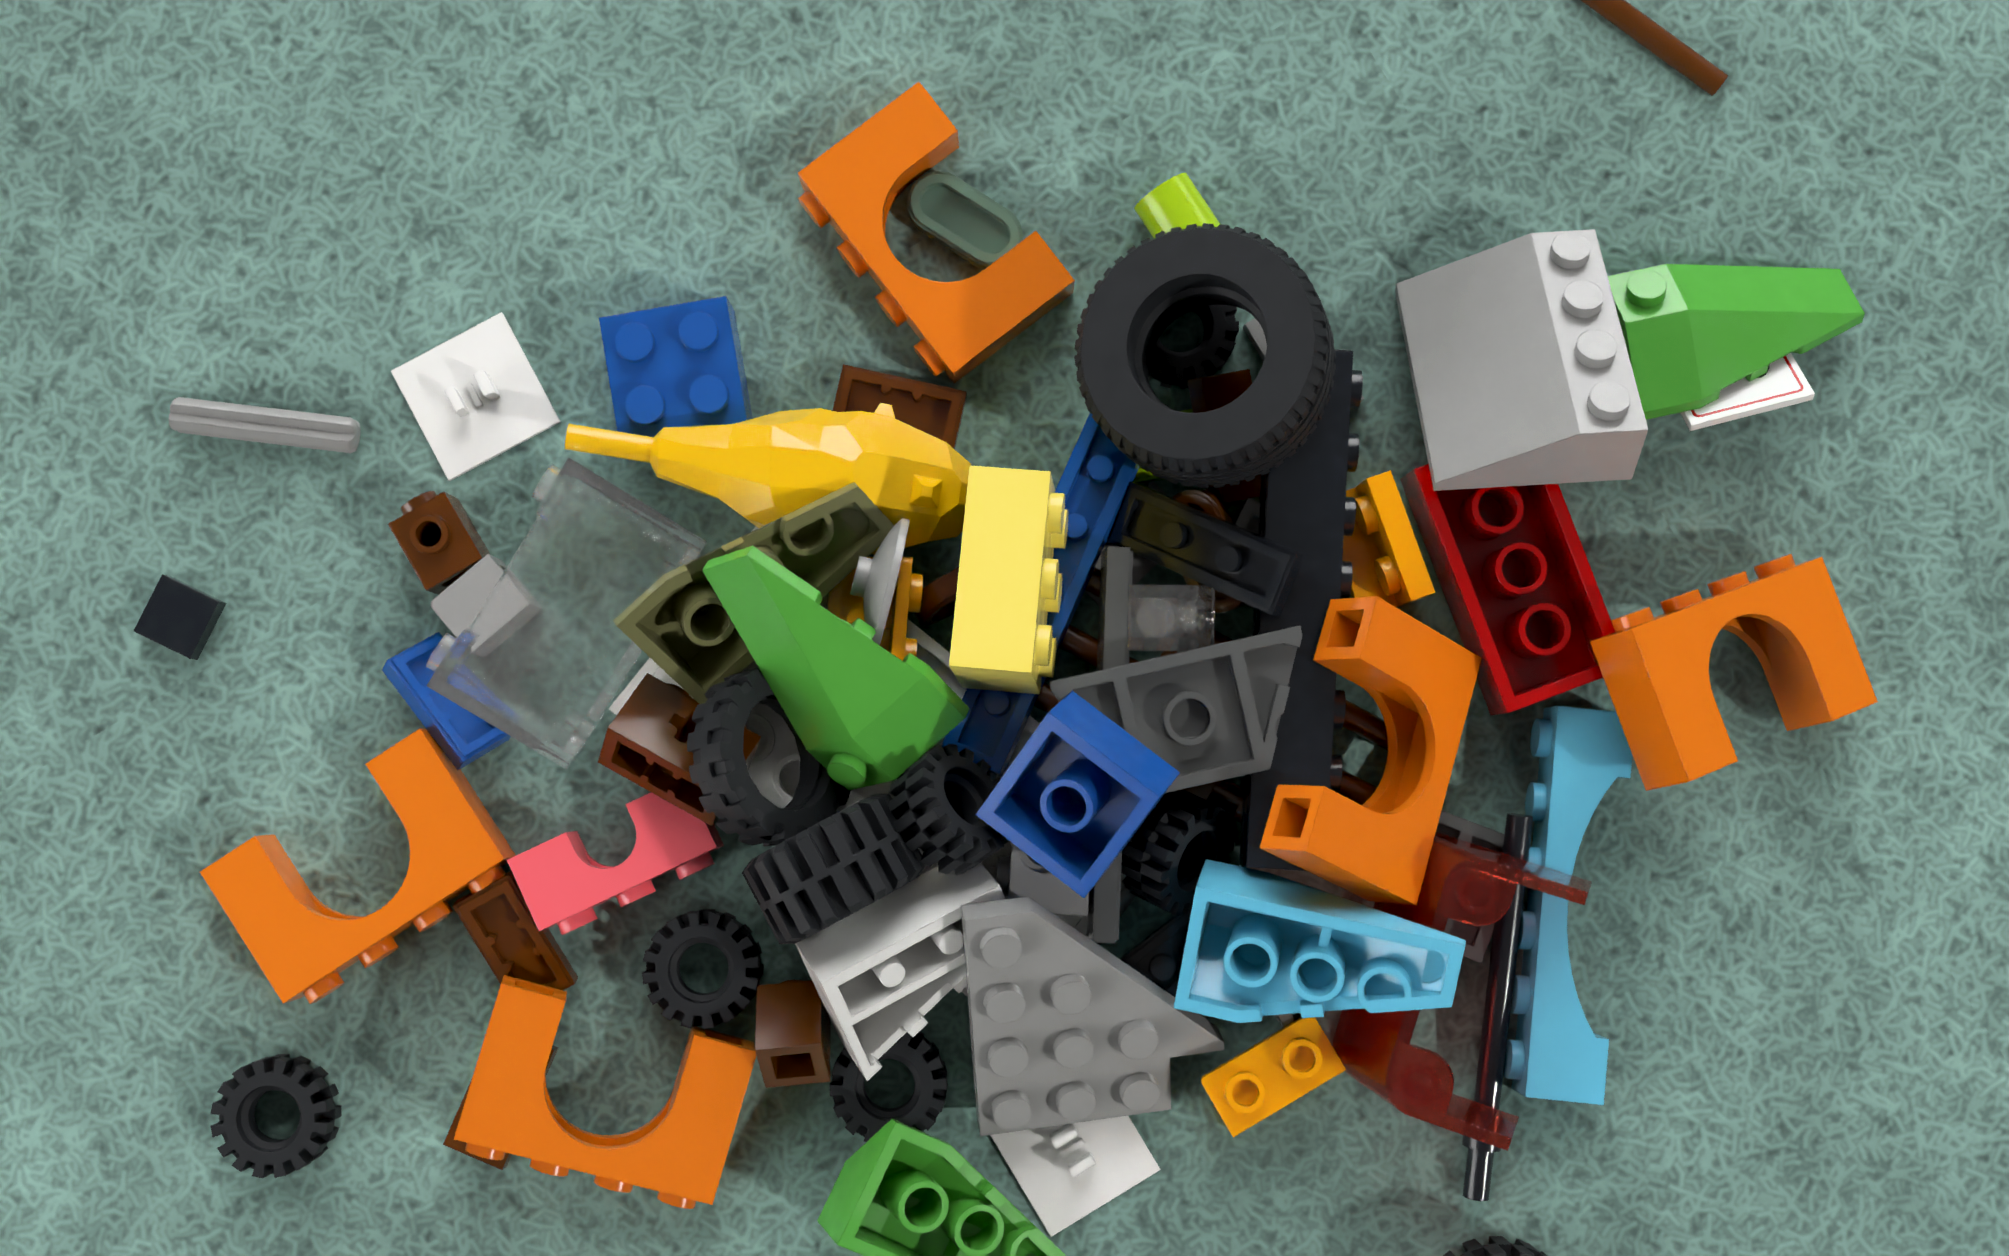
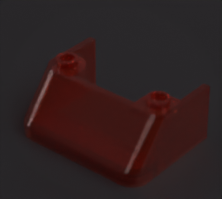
(1376, 1049)

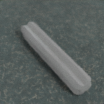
(264, 425)

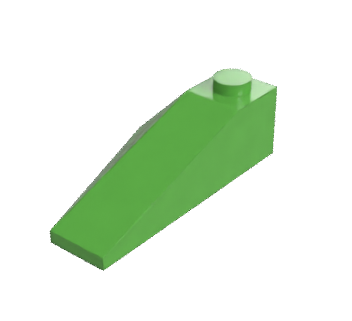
(1715, 324)
(841, 691)
(923, 1199)

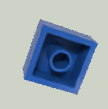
(676, 367)
(1077, 793)

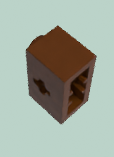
(650, 744)

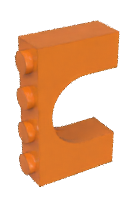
(955, 320)
(1661, 665)
(1424, 698)
(307, 943)
(673, 1153)

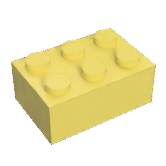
(1008, 580)

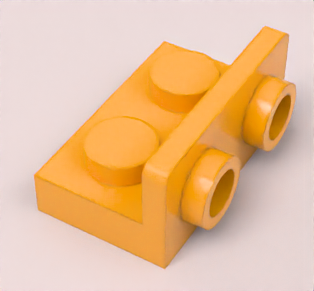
(1384, 545)
(1272, 1074)

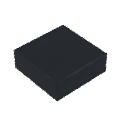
(179, 617)

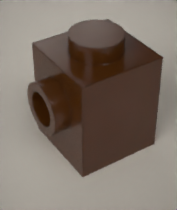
(438, 539)
(792, 1034)

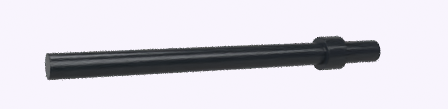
(1497, 1013)

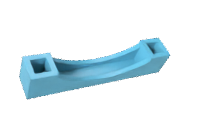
(1554, 1045)

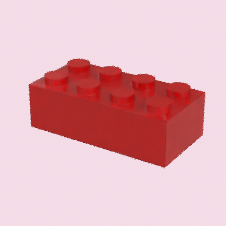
(1513, 586)

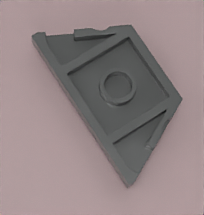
(1202, 708)

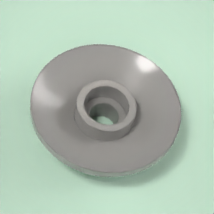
(877, 578)

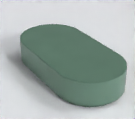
(962, 218)

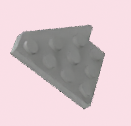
(1065, 1024)

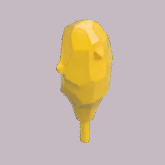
(799, 456)

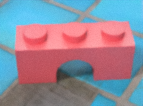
(566, 883)

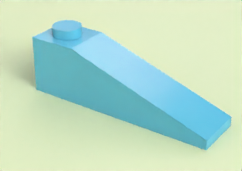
(1291, 949)

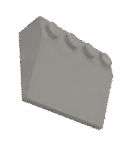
(1522, 366)

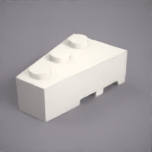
(894, 960)

